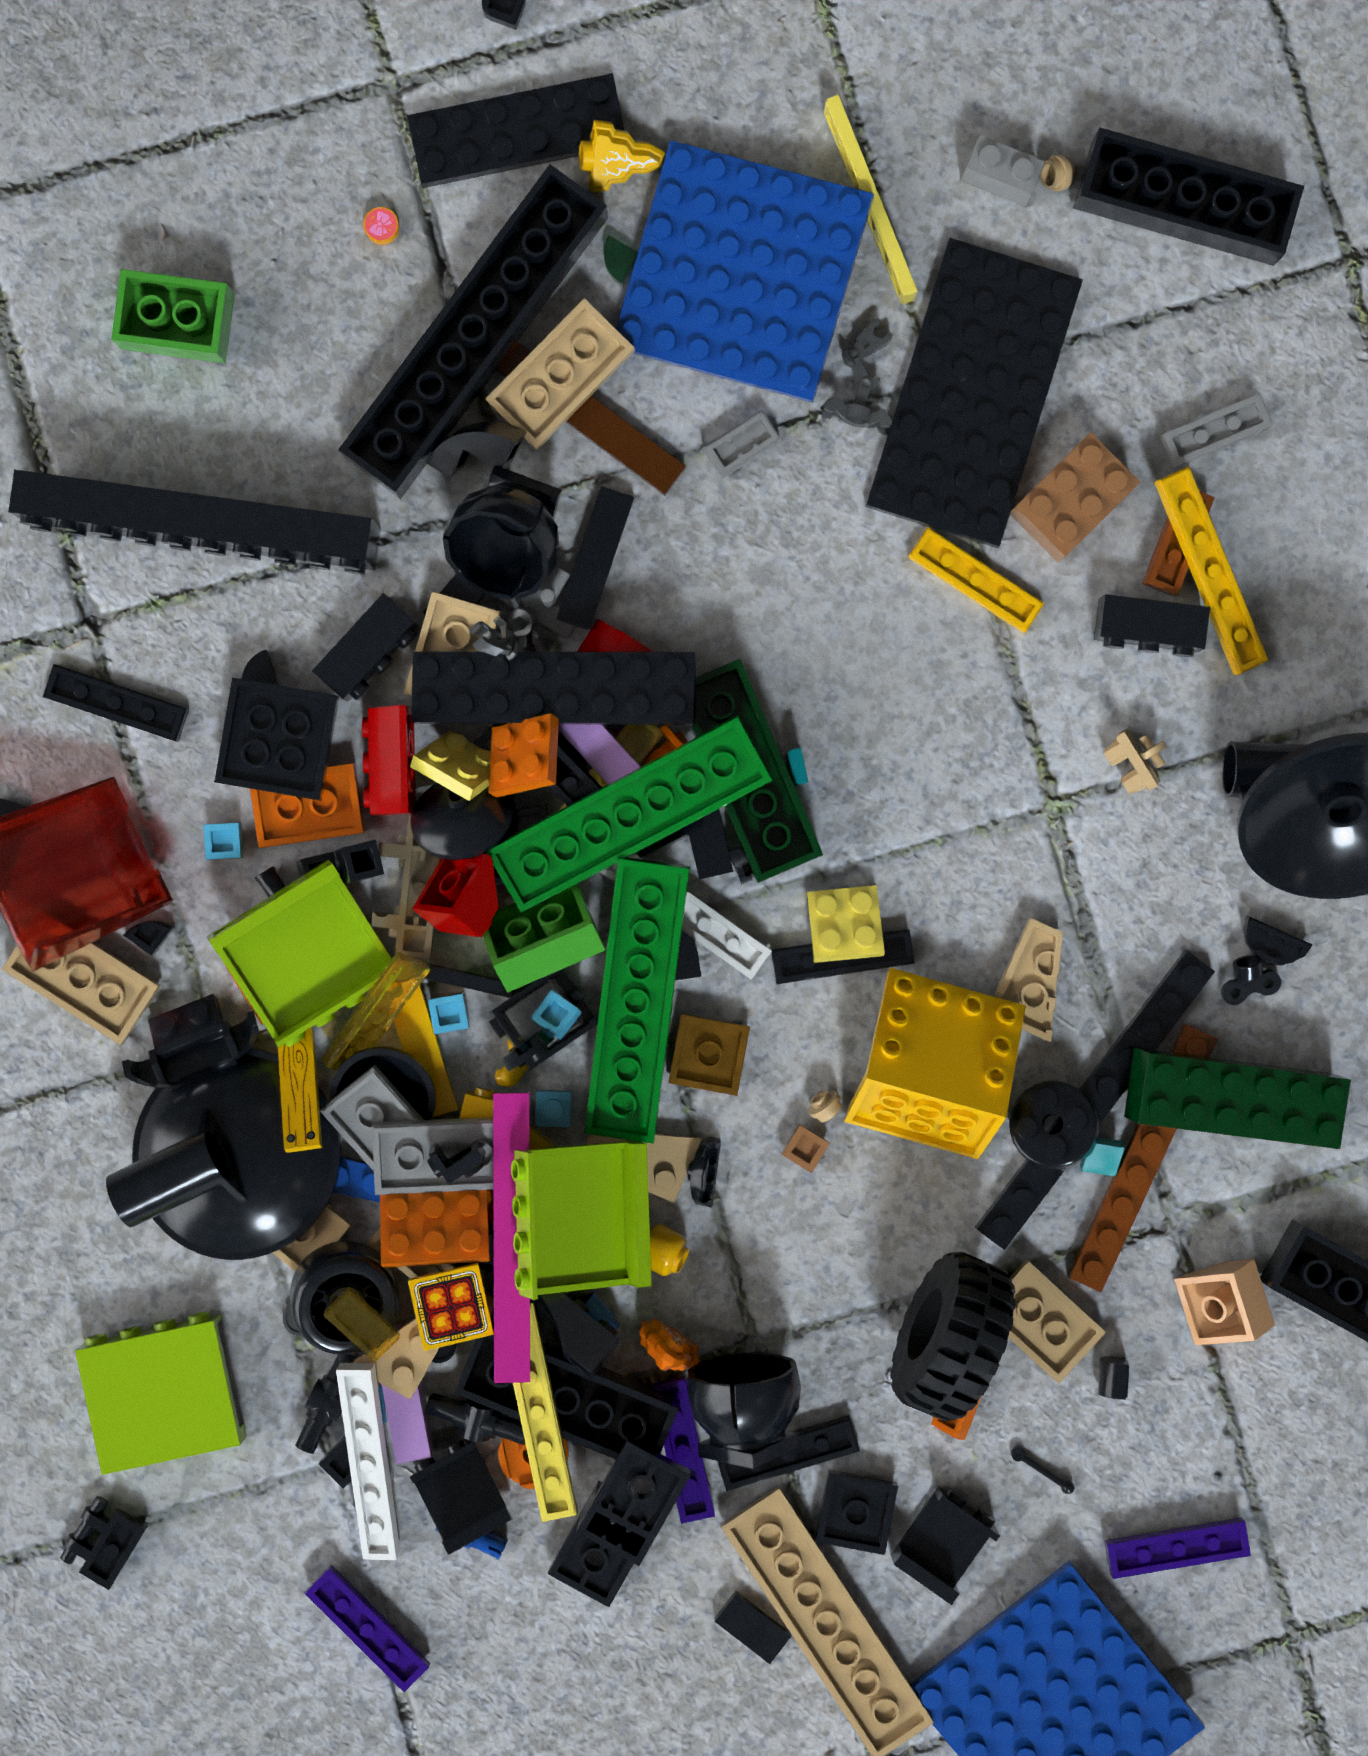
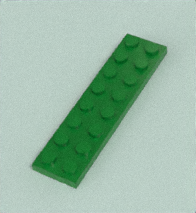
(630, 814)
(636, 999)

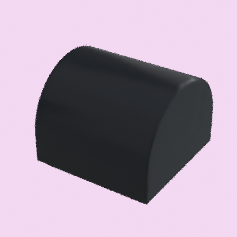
(1113, 1377)

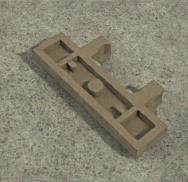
(412, 931)

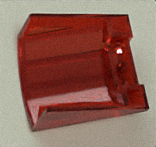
(74, 872)

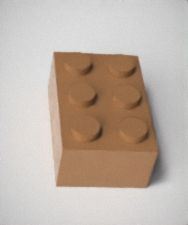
(1074, 497)

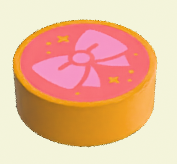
(381, 226)

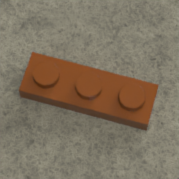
(1168, 562)

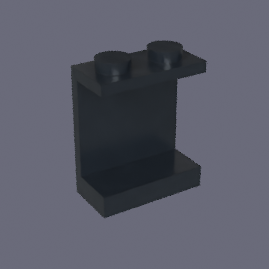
(460, 1496)
(943, 1542)

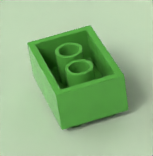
(173, 316)
(541, 938)

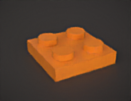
(523, 755)

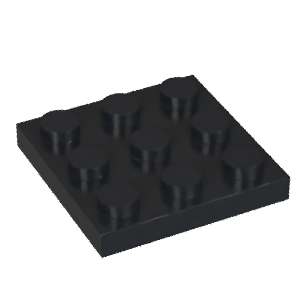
(276, 739)

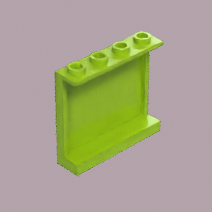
(302, 954)
(581, 1217)
(158, 1393)

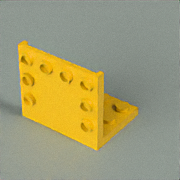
(939, 1065)

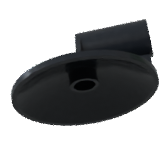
(1303, 813)
(218, 1168)

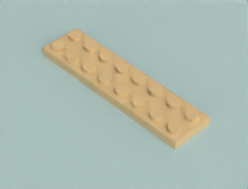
(826, 1622)

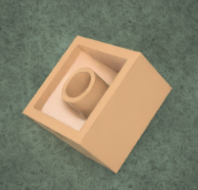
(1225, 1303)

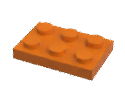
(294, 819)
(434, 1228)

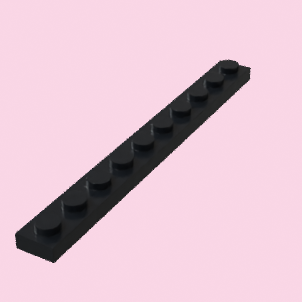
(1103, 1088)

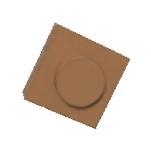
(805, 1148)

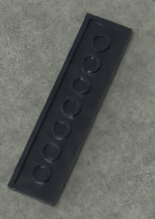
(569, 685)

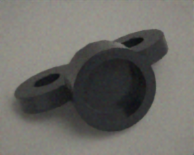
(1249, 980)

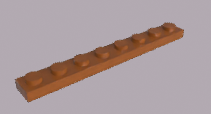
(1130, 1184)

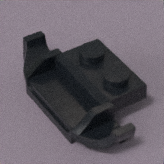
(191, 1045)

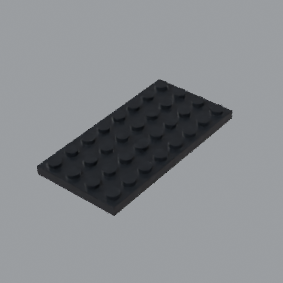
(974, 393)

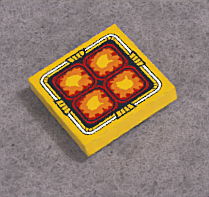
(450, 1306)

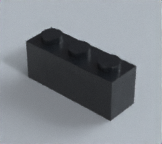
(1151, 625)
(366, 649)

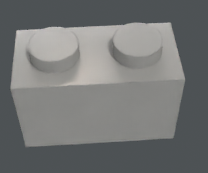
(1002, 170)

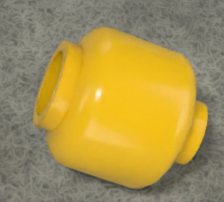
(667, 1250)

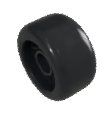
(329, 1272)

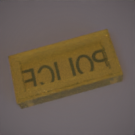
(362, 1324)

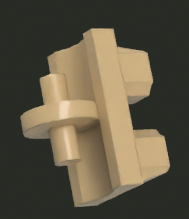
(1126, 747)

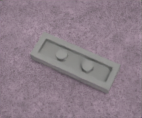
(1216, 430)

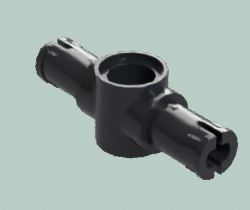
(322, 1406)
(475, 1420)

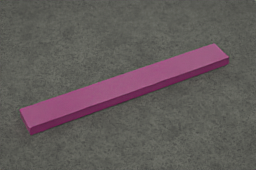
(510, 1308)

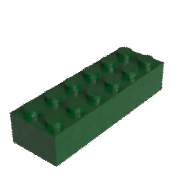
(771, 818)
(1237, 1098)

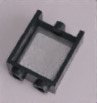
(515, 1021)

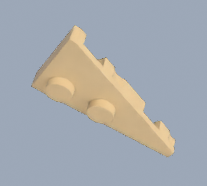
(404, 1363)

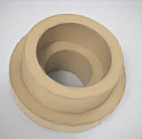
(825, 1105)

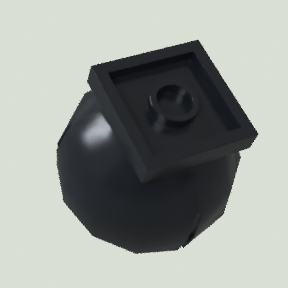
(505, 535)
(745, 1406)

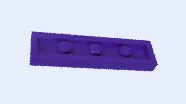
(682, 1447)
(1177, 1548)
(367, 1628)

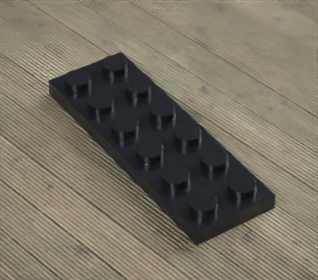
(511, 130)

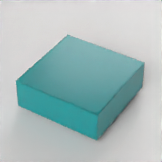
(797, 767)
(1104, 1158)

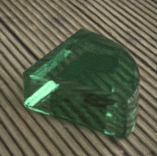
(618, 259)

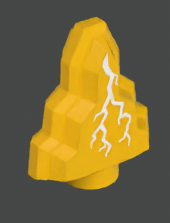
(615, 156)

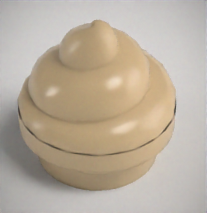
(1058, 173)

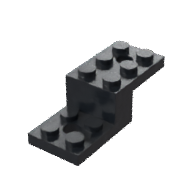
(619, 1521)

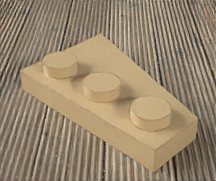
(1033, 977)

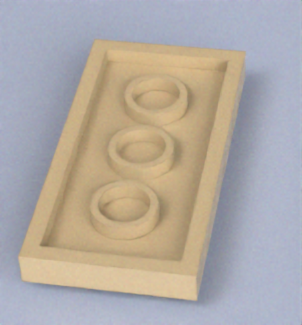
(560, 374)
(91, 987)

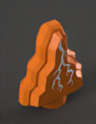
(668, 1345)

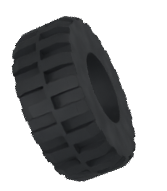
(953, 1336)

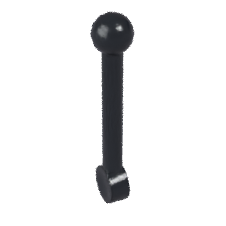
(1019, 1455)

